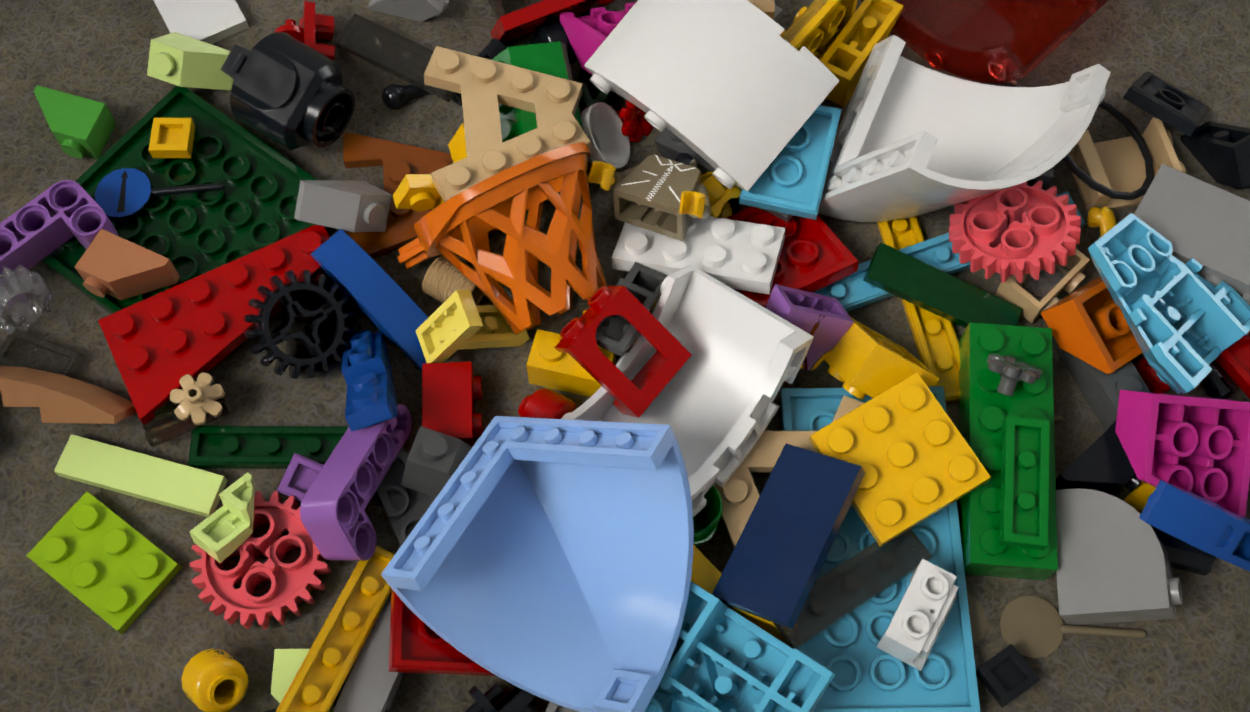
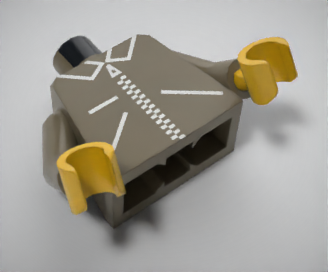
(656, 193)

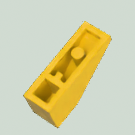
(854, 44)

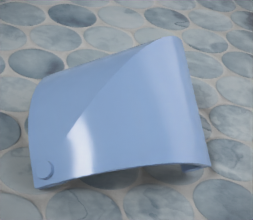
(559, 559)

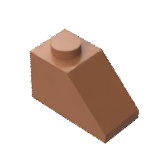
(123, 268)

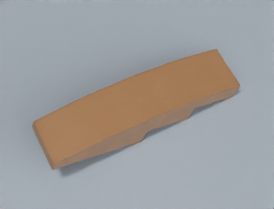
(61, 397)

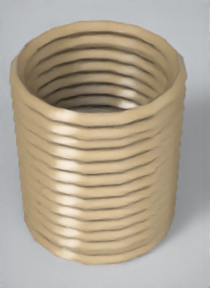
(444, 279)

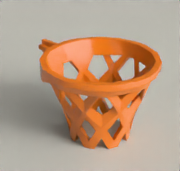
(501, 203)

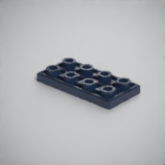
(789, 535)

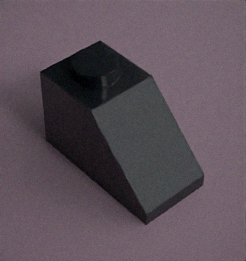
(1222, 152)
(1100, 467)

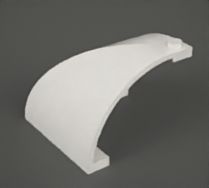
(940, 140)

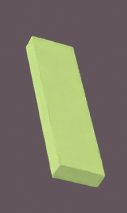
(141, 475)

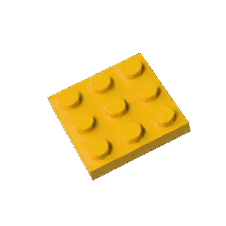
(909, 458)

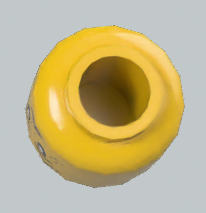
(214, 681)

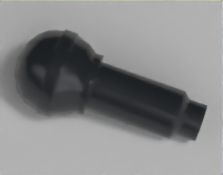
(397, 95)

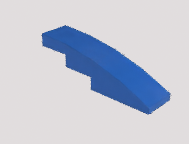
(373, 293)

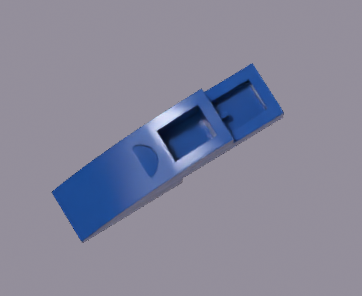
(369, 381)
(1199, 523)

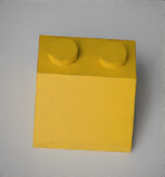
(873, 363)

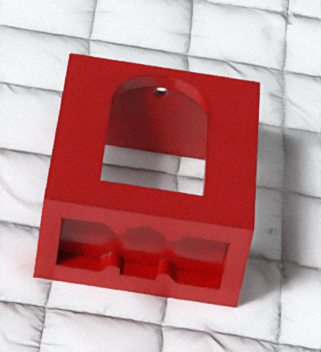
(579, 340)

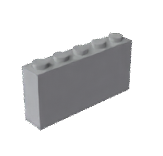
(1201, 225)

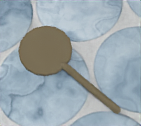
(1038, 630)

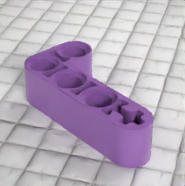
(56, 222)
(344, 486)

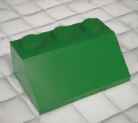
(545, 58)

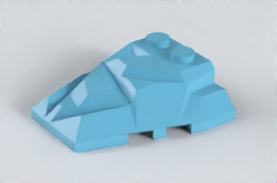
(1168, 306)
(734, 666)

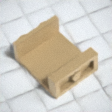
(1121, 164)

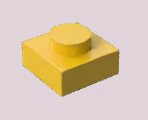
(172, 138)

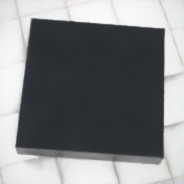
(1167, 103)

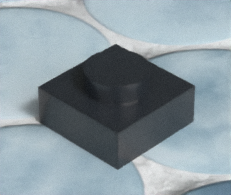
(1007, 675)

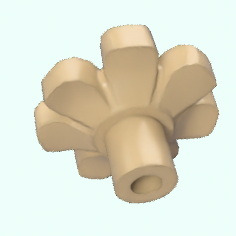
(197, 398)

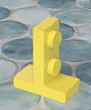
(463, 325)

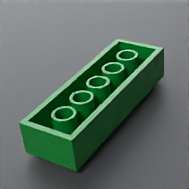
(981, 426)

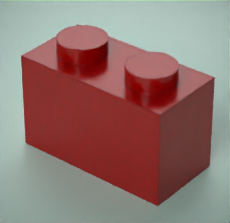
(450, 399)

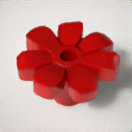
(634, 122)

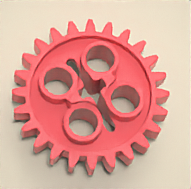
(1015, 231)
(289, 581)

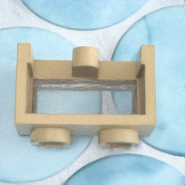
(1040, 294)

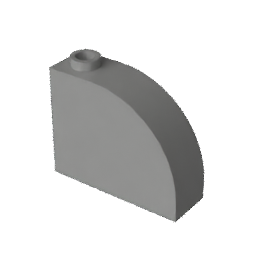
(1110, 562)

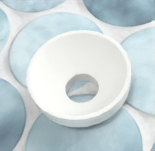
(604, 131)

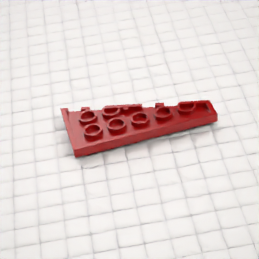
(199, 320)

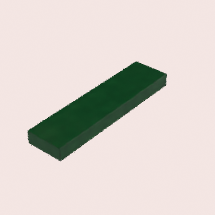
(937, 290)
(260, 445)

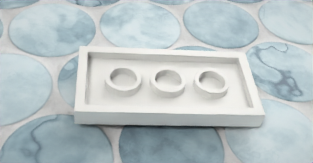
(727, 249)

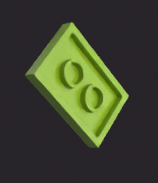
(104, 562)

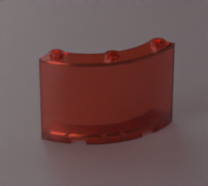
(989, 37)

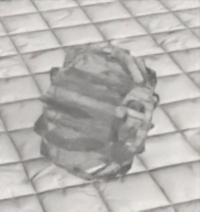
(22, 299)

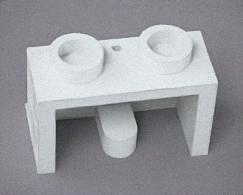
(920, 615)

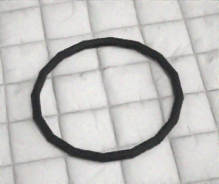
(1145, 153)

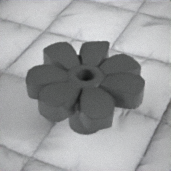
(1011, 372)

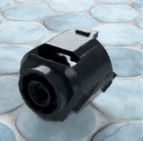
(289, 92)

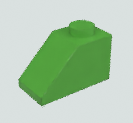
(76, 122)

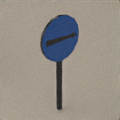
(129, 191)

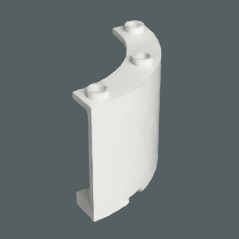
(714, 80)
(727, 385)

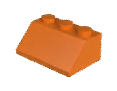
(1092, 327)

